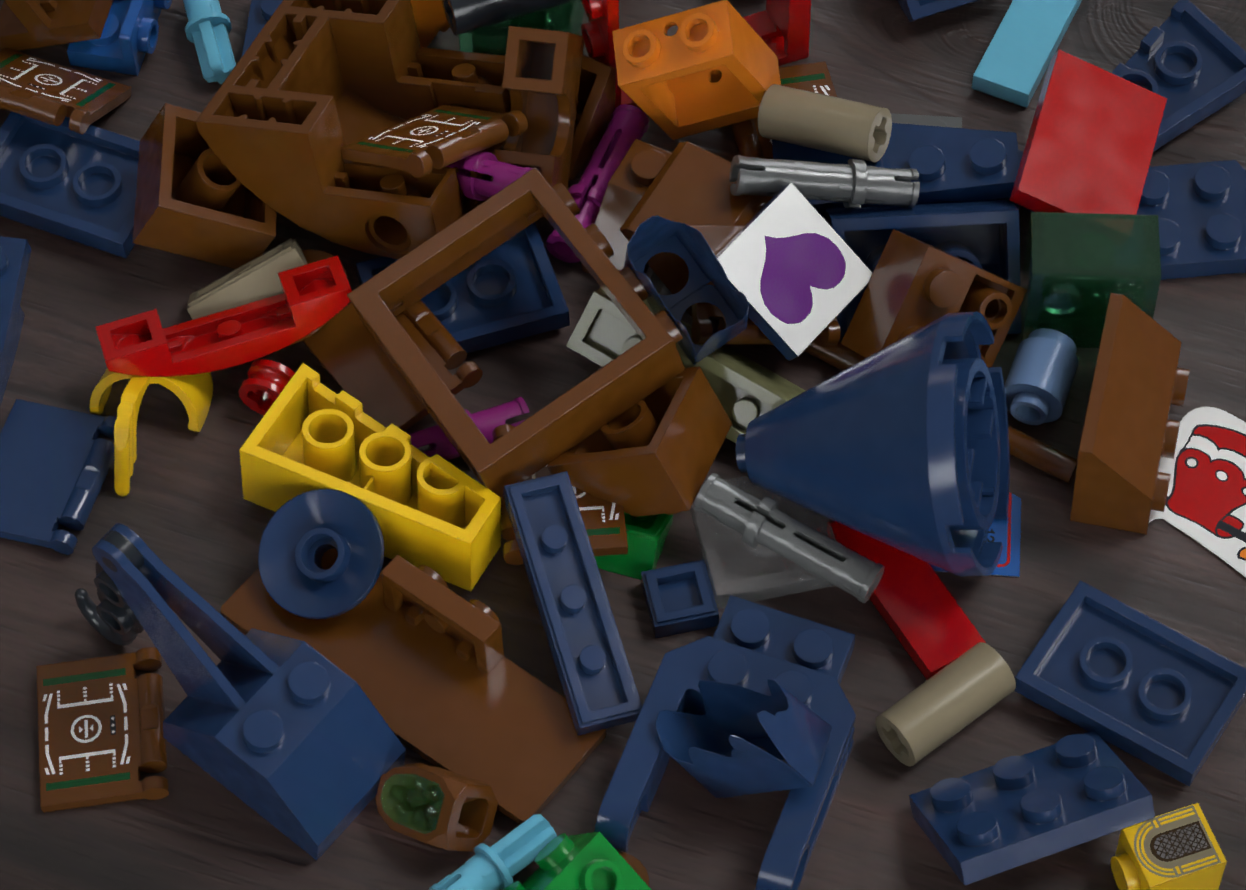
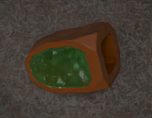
(437, 806)

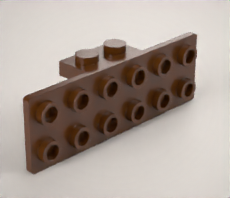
(440, 681)

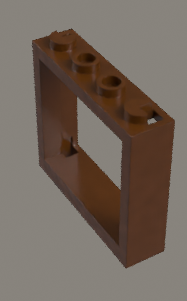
(574, 413)

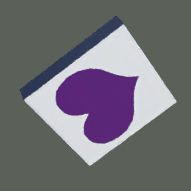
(792, 271)

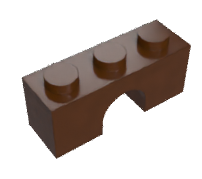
(543, 83)

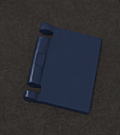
(51, 472)

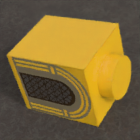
(1169, 853)

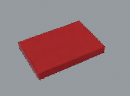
(1088, 141)

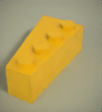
(421, 502)

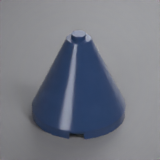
(899, 447)

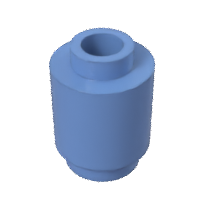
(1041, 376)

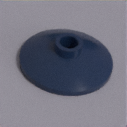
(295, 546)

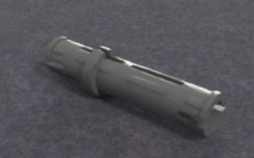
(844, 183)
(766, 525)

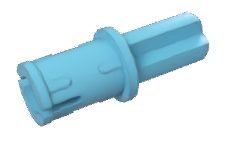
(209, 32)
(496, 865)

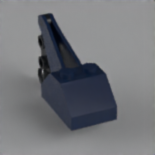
(263, 722)

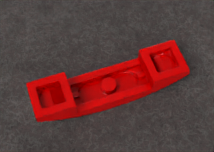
(232, 336)

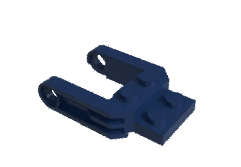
(746, 651)

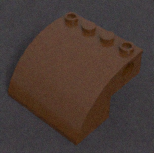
(326, 80)

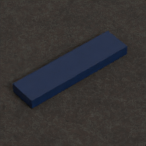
(572, 603)

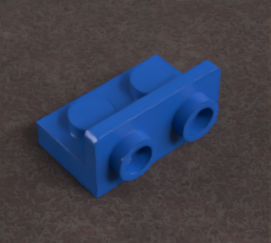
(125, 39)

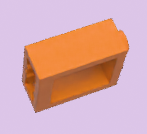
(699, 76)

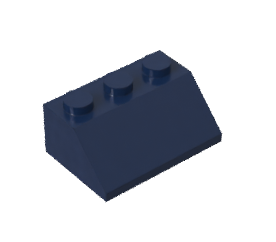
(973, 231)

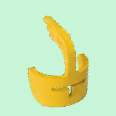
(192, 390)

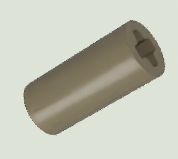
(824, 123)
(945, 704)

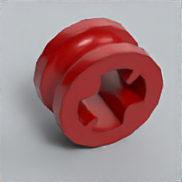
(264, 384)

